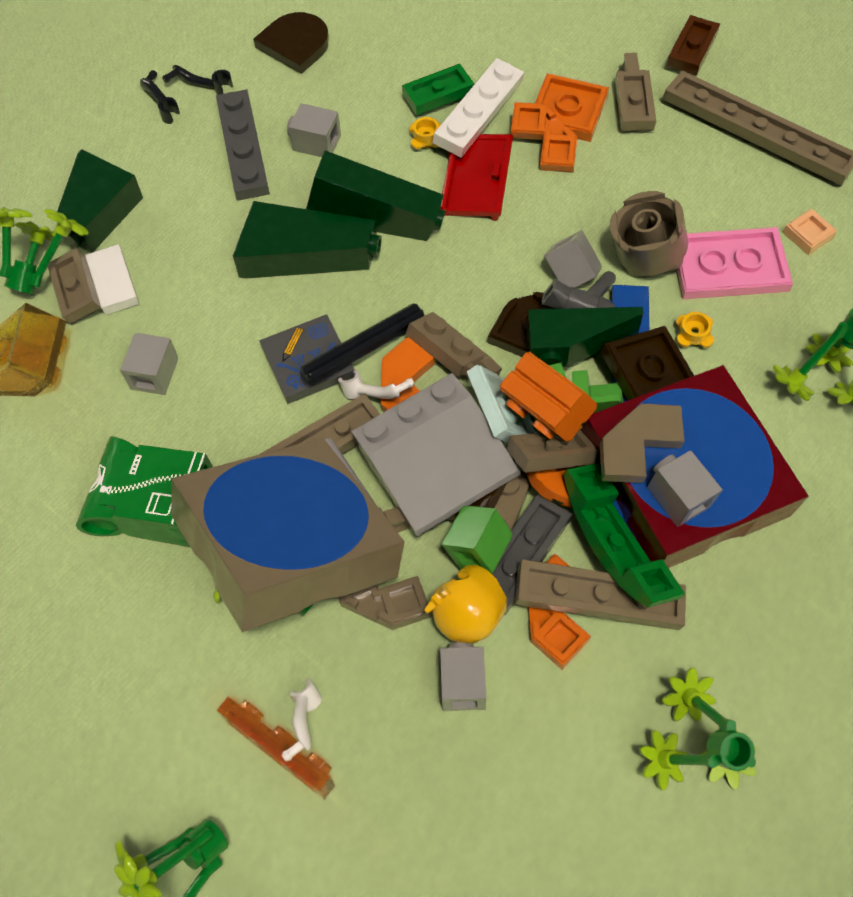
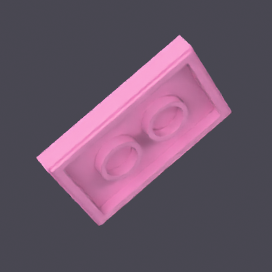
(734, 264)

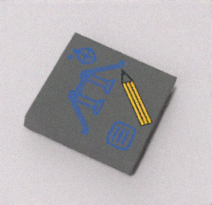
(297, 346)

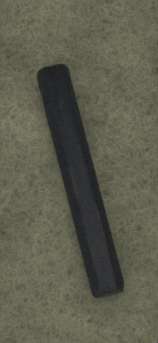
(359, 345)

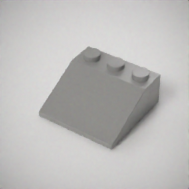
(435, 453)

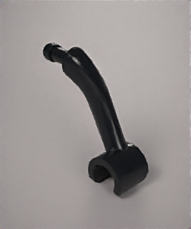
(219, 78)
(165, 104)

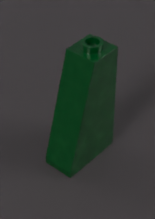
(365, 192)
(303, 241)

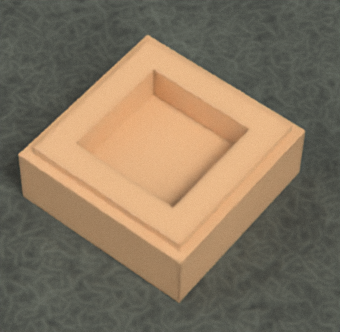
(809, 231)

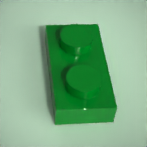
(437, 89)

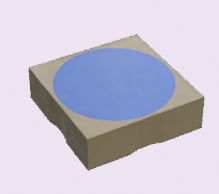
(284, 531)

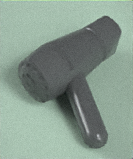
(564, 297)

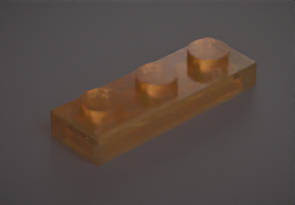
(246, 720)

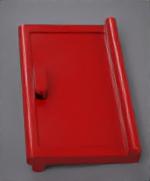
(471, 181)

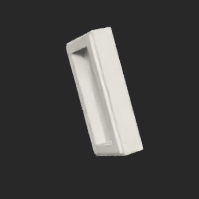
(112, 279)

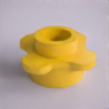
(423, 132)
(695, 321)

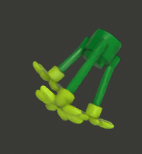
(22, 274)
(823, 351)
(726, 748)
(195, 847)

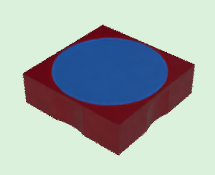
(733, 449)

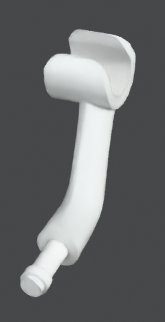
(354, 388)
(305, 701)

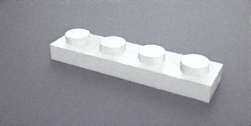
(478, 107)

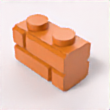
(548, 397)

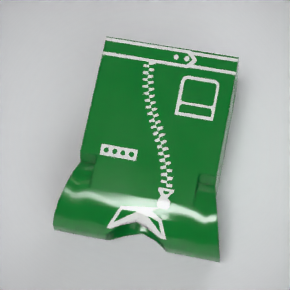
(135, 492)

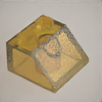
(30, 351)

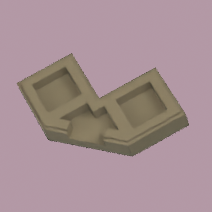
(623, 446)
(390, 605)

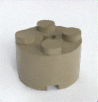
(649, 234)

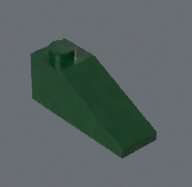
(578, 333)

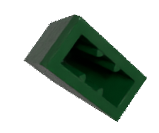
(97, 198)

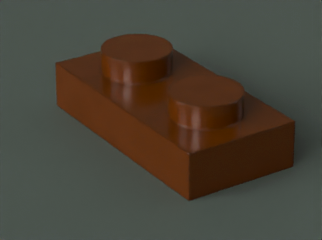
(693, 45)

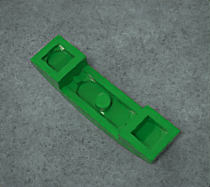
(613, 541)

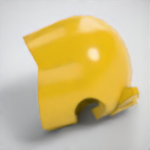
(468, 607)

